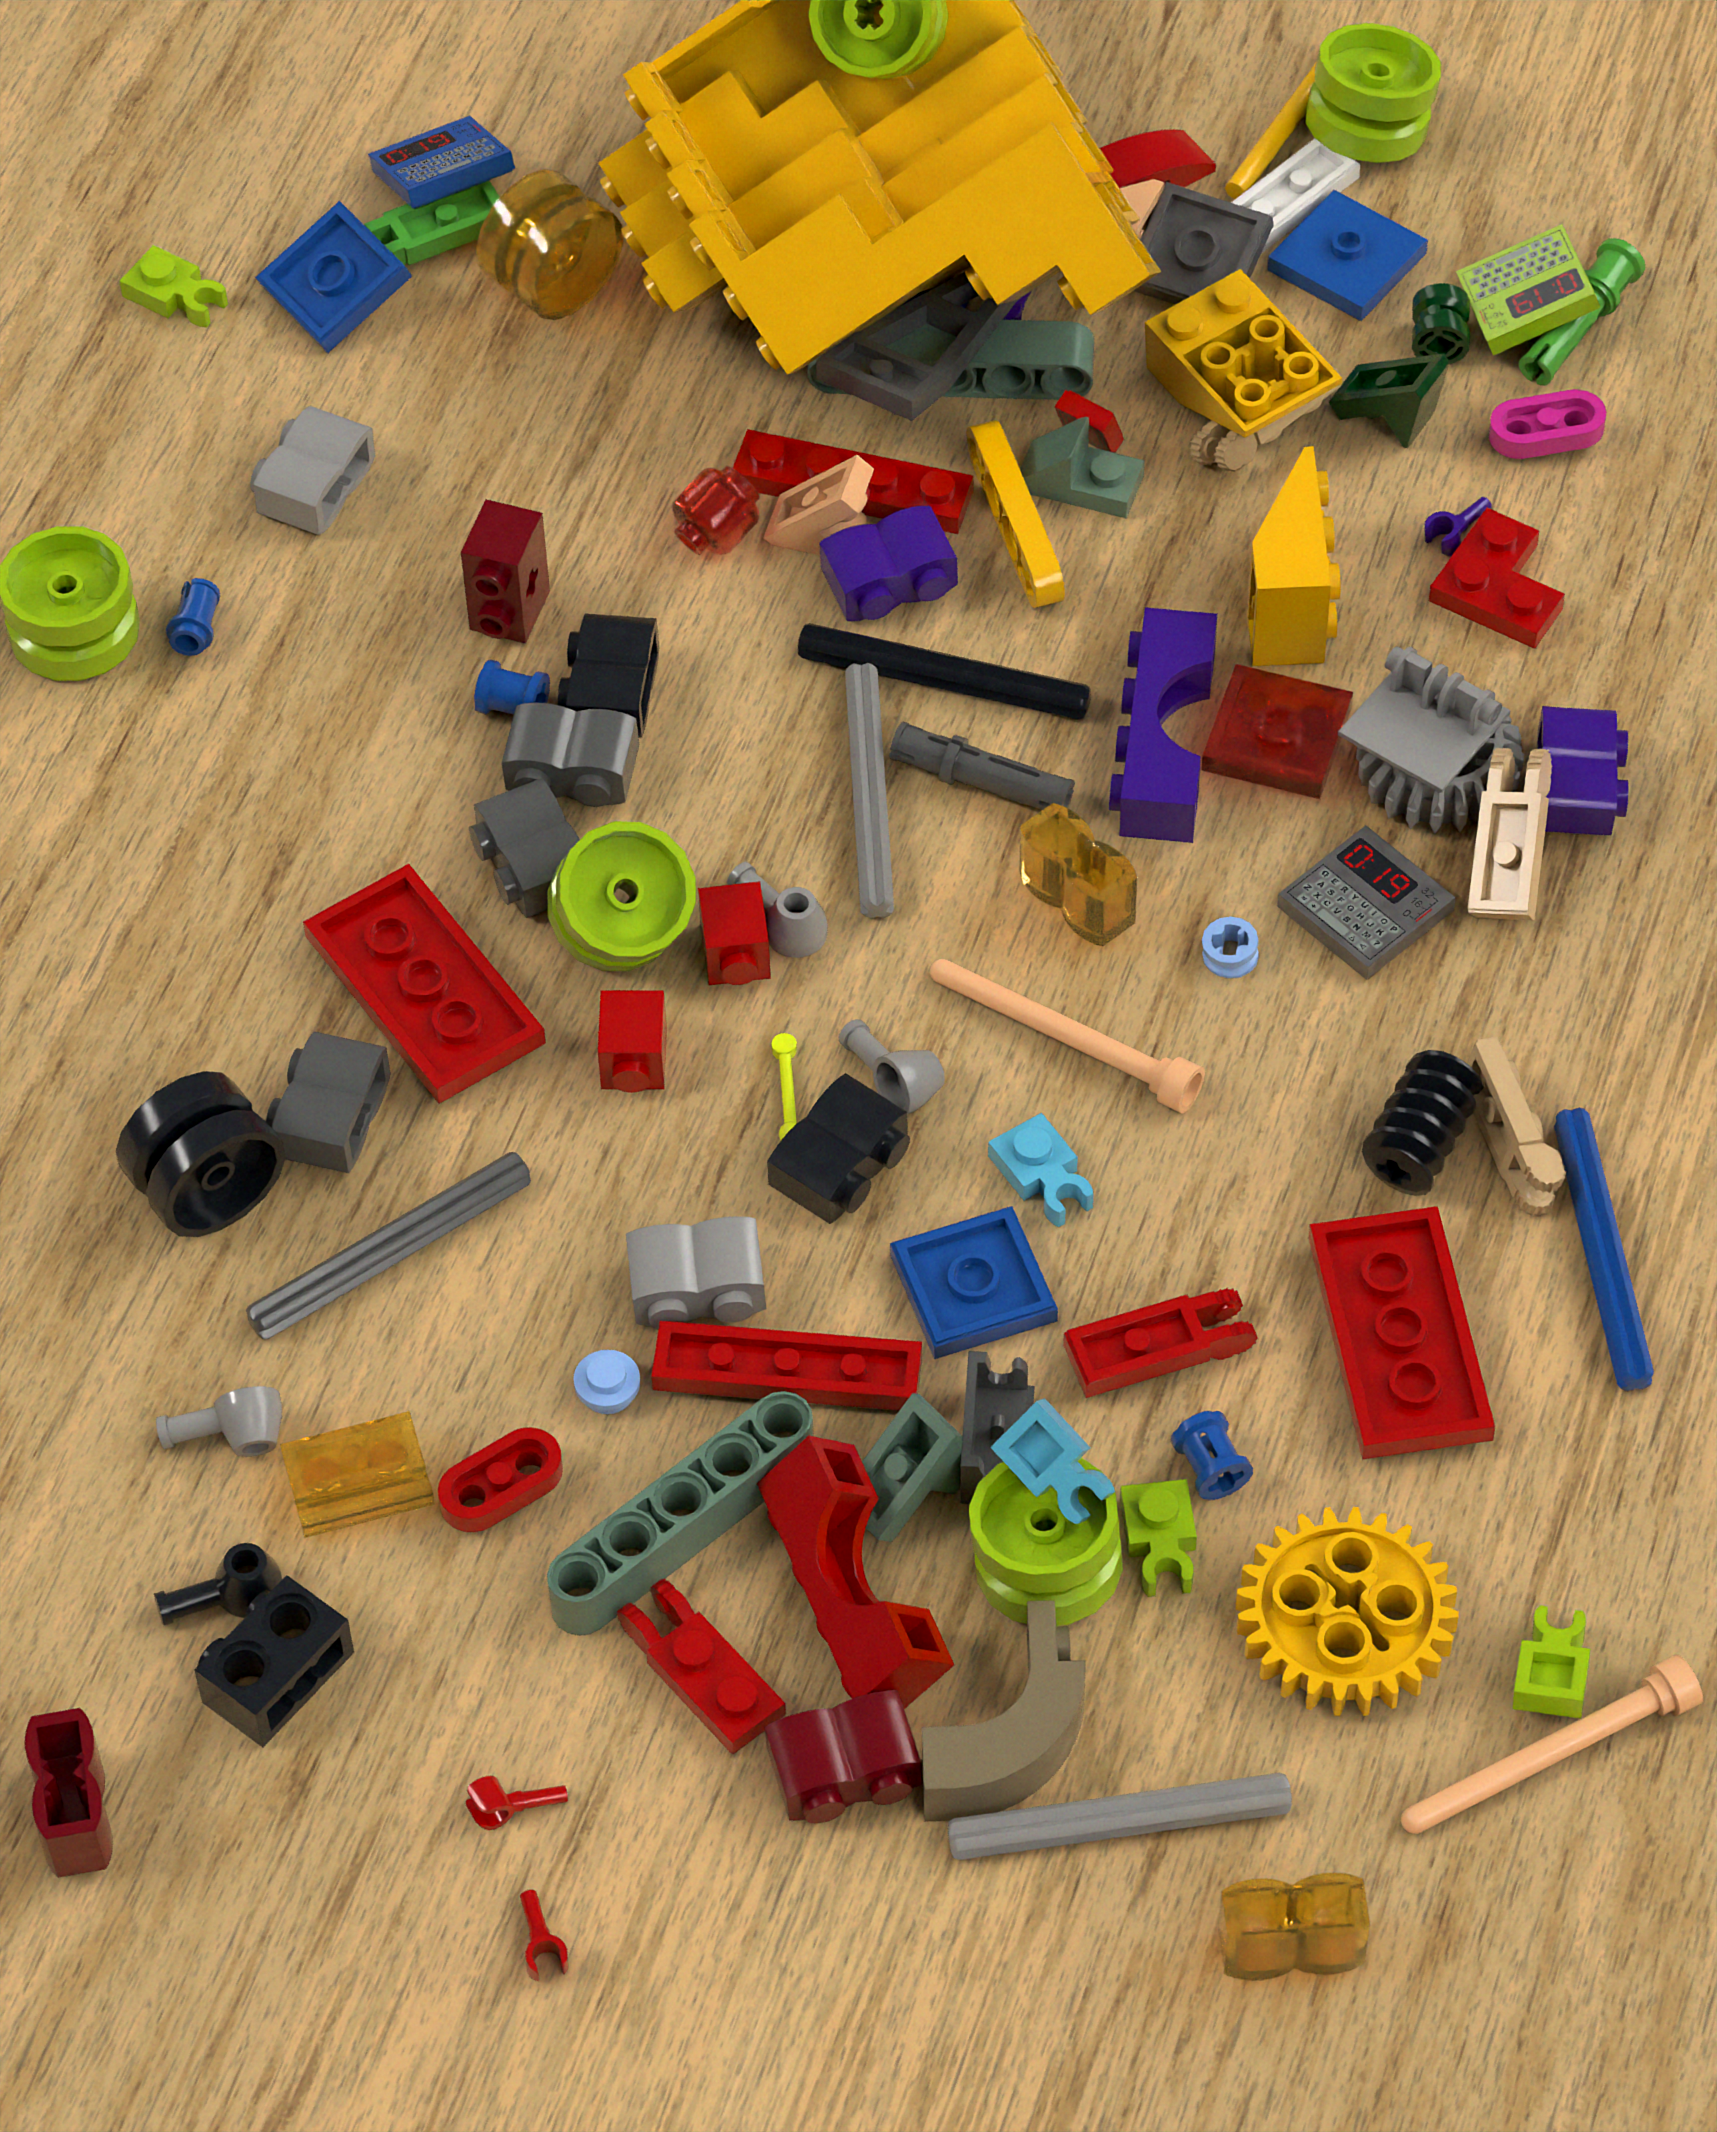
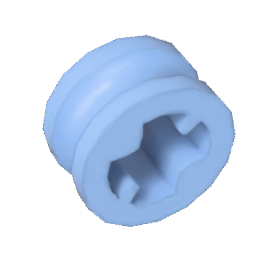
(1230, 930)

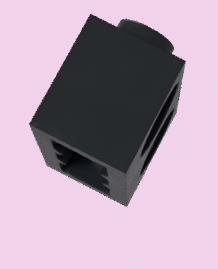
(287, 1667)

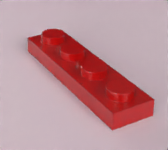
(781, 462)
(767, 1361)

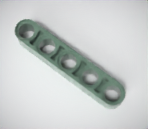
(1014, 363)
(669, 1539)

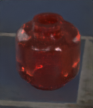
(715, 511)

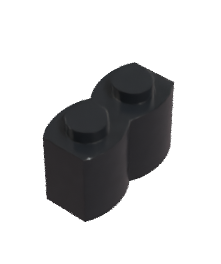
(612, 666)
(838, 1149)

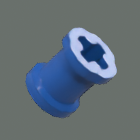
(506, 689)
(1235, 1468)

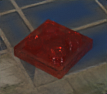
(1277, 731)

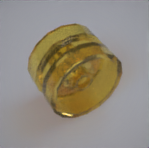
(549, 244)

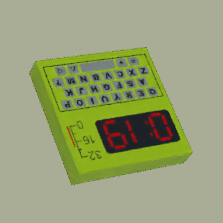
(1528, 289)

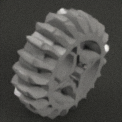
(1422, 803)

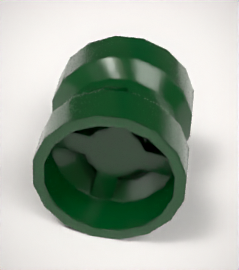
(1438, 328)

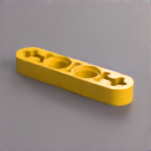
(1015, 514)

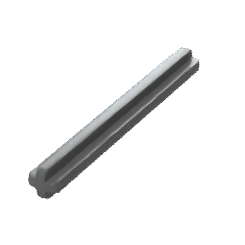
(388, 1245)

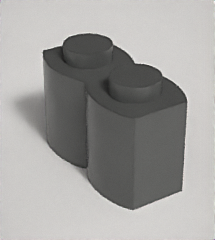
(576, 753)
(526, 842)
(330, 1100)

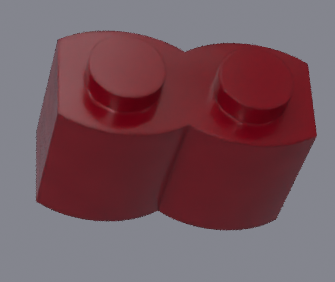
(844, 1756)
(68, 1792)

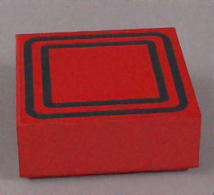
(1103, 426)

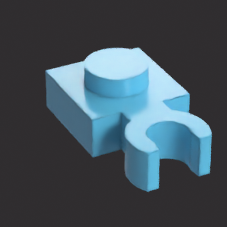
(1040, 1161)
(1046, 1455)

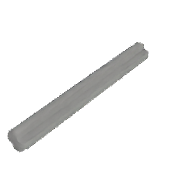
(869, 791)
(1119, 1816)

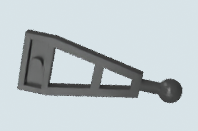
(898, 382)

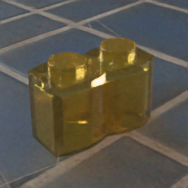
(1077, 874)
(1305, 1926)

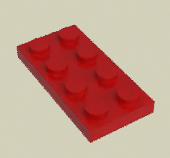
(424, 983)
(1401, 1333)

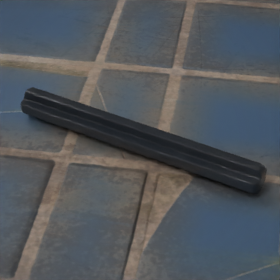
(946, 671)

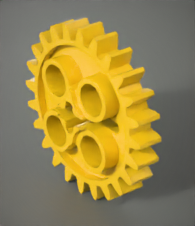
(1346, 1611)

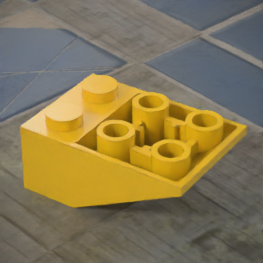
(1235, 357)
(1292, 573)

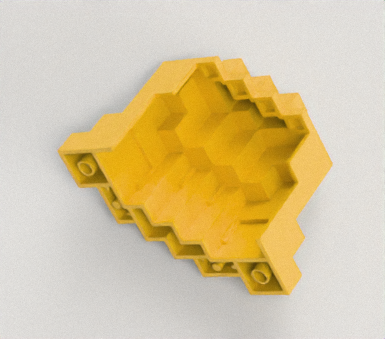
(855, 191)

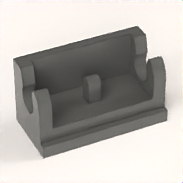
(990, 1409)

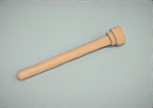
(1173, 1081)
(1668, 1689)

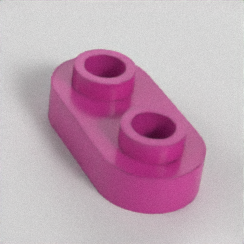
(1547, 424)

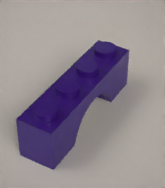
(1161, 778)

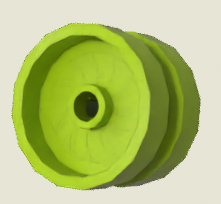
(886, 51)
(1373, 92)
(68, 603)
(644, 866)
(1037, 1554)

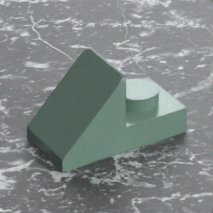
(1071, 472)
(909, 1460)

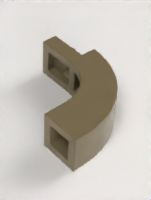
(1018, 1752)

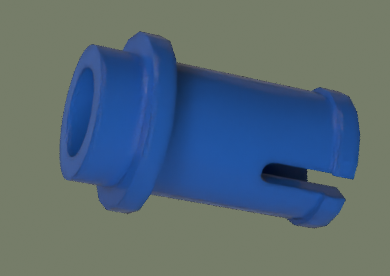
(191, 627)

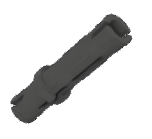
(969, 765)

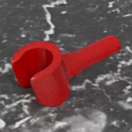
(494, 1807)
(540, 1935)

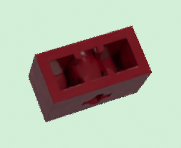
(505, 571)

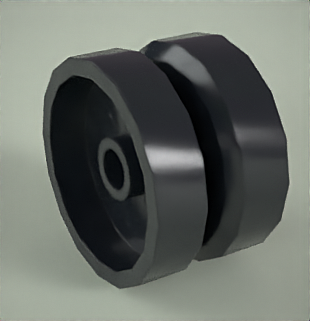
(200, 1154)

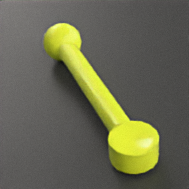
(784, 1049)

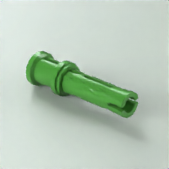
(1612, 271)

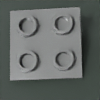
(1424, 719)

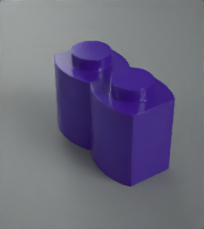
(889, 563)
(1584, 769)

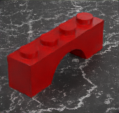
(821, 1510)

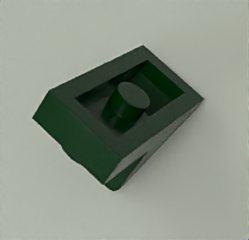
(1397, 389)

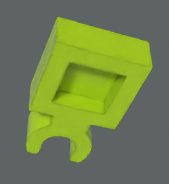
(168, 283)
(1160, 1527)
(1553, 1668)

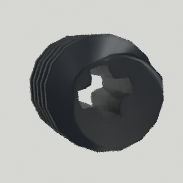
(1421, 1121)

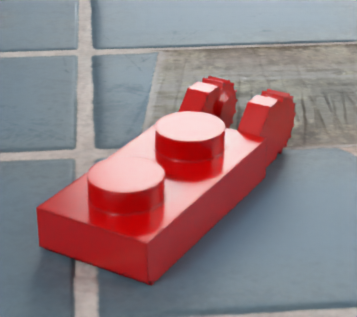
(1156, 1340)
(704, 1669)

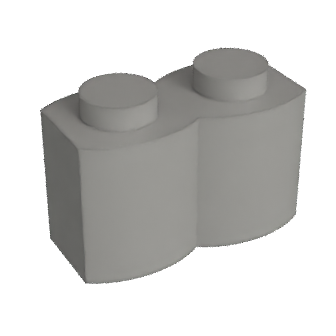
(313, 469)
(696, 1271)

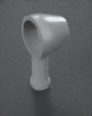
(788, 932)
(900, 1076)
(245, 1416)

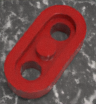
(495, 1479)

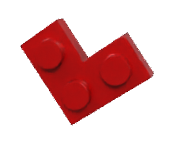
(1486, 584)

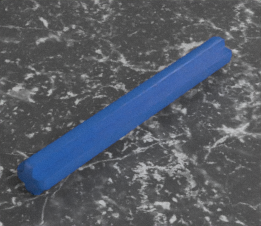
(1603, 1250)

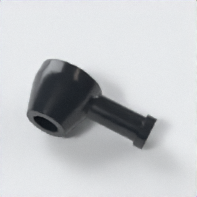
(228, 1588)

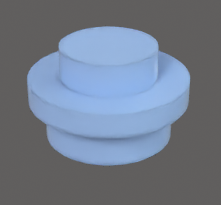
(607, 1381)

